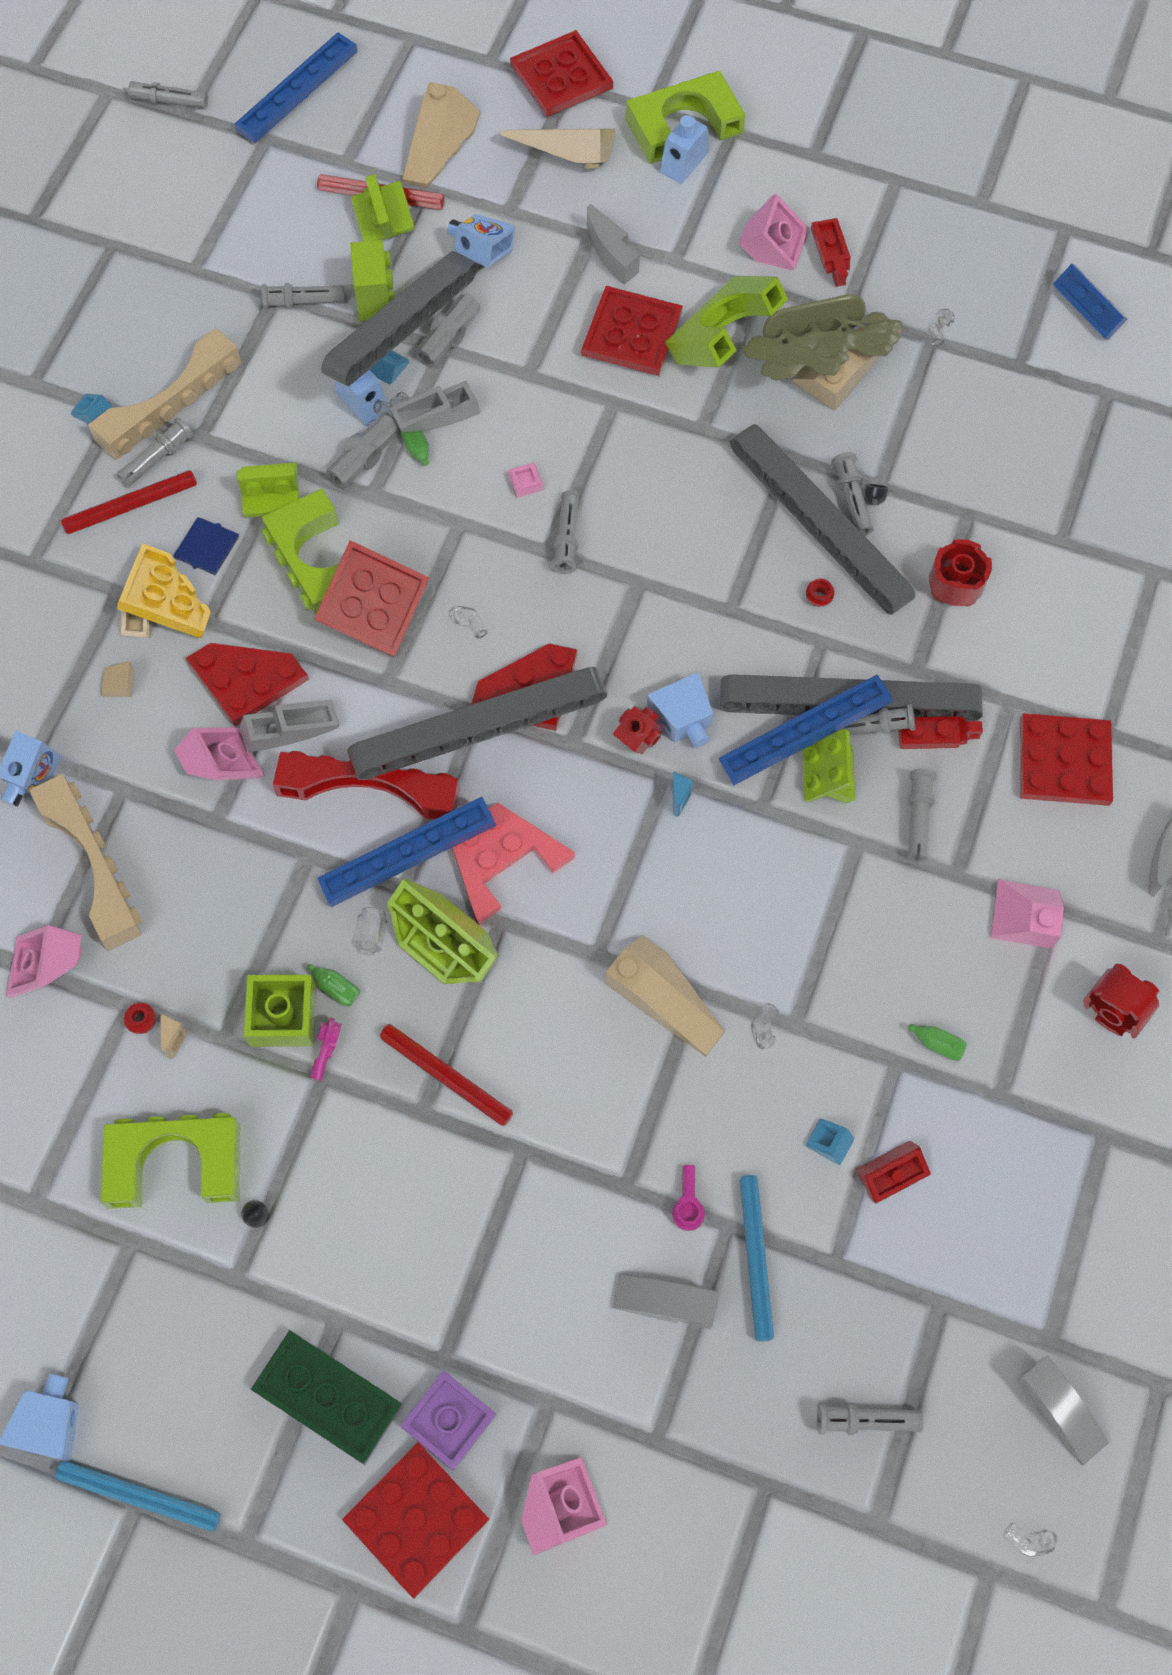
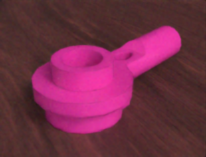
(329, 1035)
(688, 1212)

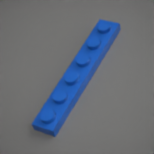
(296, 87)
(805, 729)
(406, 851)

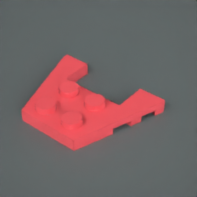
(498, 849)

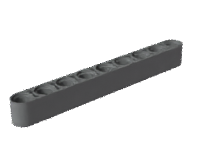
(399, 319)
(823, 519)
(799, 694)
(476, 723)

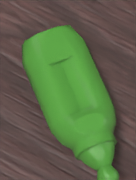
(417, 445)
(335, 985)
(940, 1041)

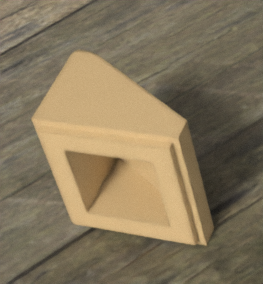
(135, 626)
(118, 680)
(171, 1036)

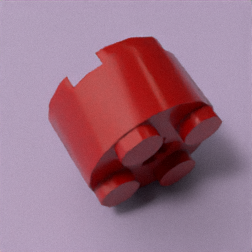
(959, 573)
(1122, 1001)

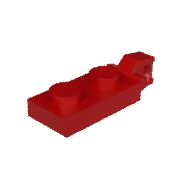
(832, 249)
(939, 733)

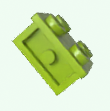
(382, 210)
(267, 487)
(829, 768)

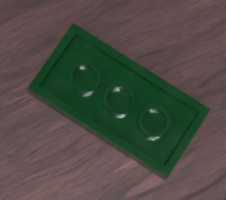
(327, 1397)

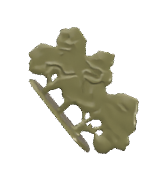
(820, 336)

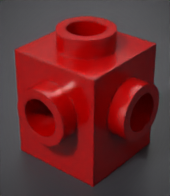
(639, 728)

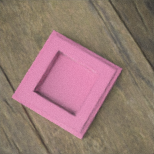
(525, 480)

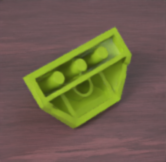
(440, 935)

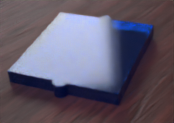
(206, 546)

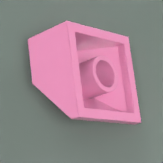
(774, 235)
(217, 754)
(1027, 914)
(42, 958)
(560, 1506)

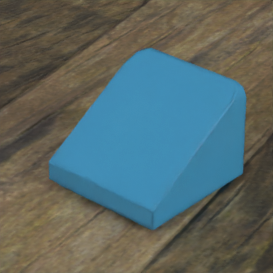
(390, 367)
(90, 407)
(681, 792)
(830, 1141)

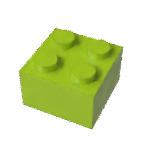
(371, 277)
(280, 1011)

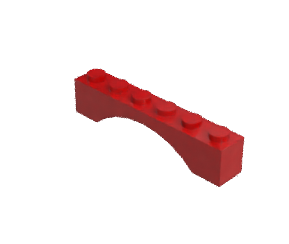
(307, 776)

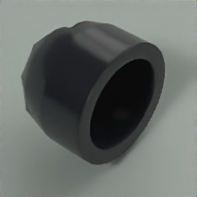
(875, 491)
(257, 1219)

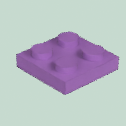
(448, 1420)

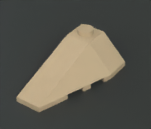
(441, 128)
(575, 145)
(834, 389)
(658, 988)

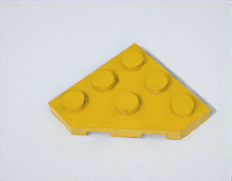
(162, 594)

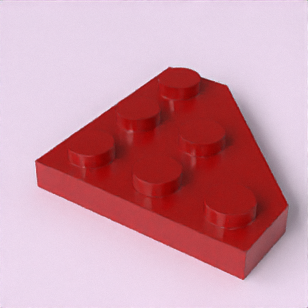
(531, 669)
(245, 678)

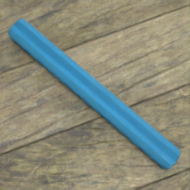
(756, 1258)
(137, 1496)

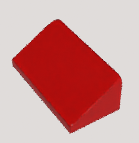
(893, 1171)

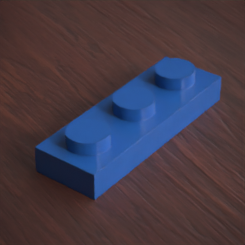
(1090, 301)

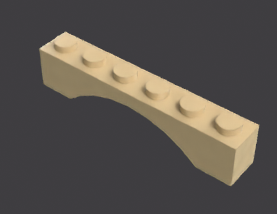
(124, 427)
(109, 911)

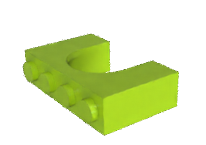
(705, 94)
(703, 337)
(288, 530)
(130, 1143)

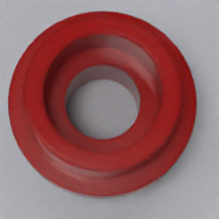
(823, 586)
(143, 1026)

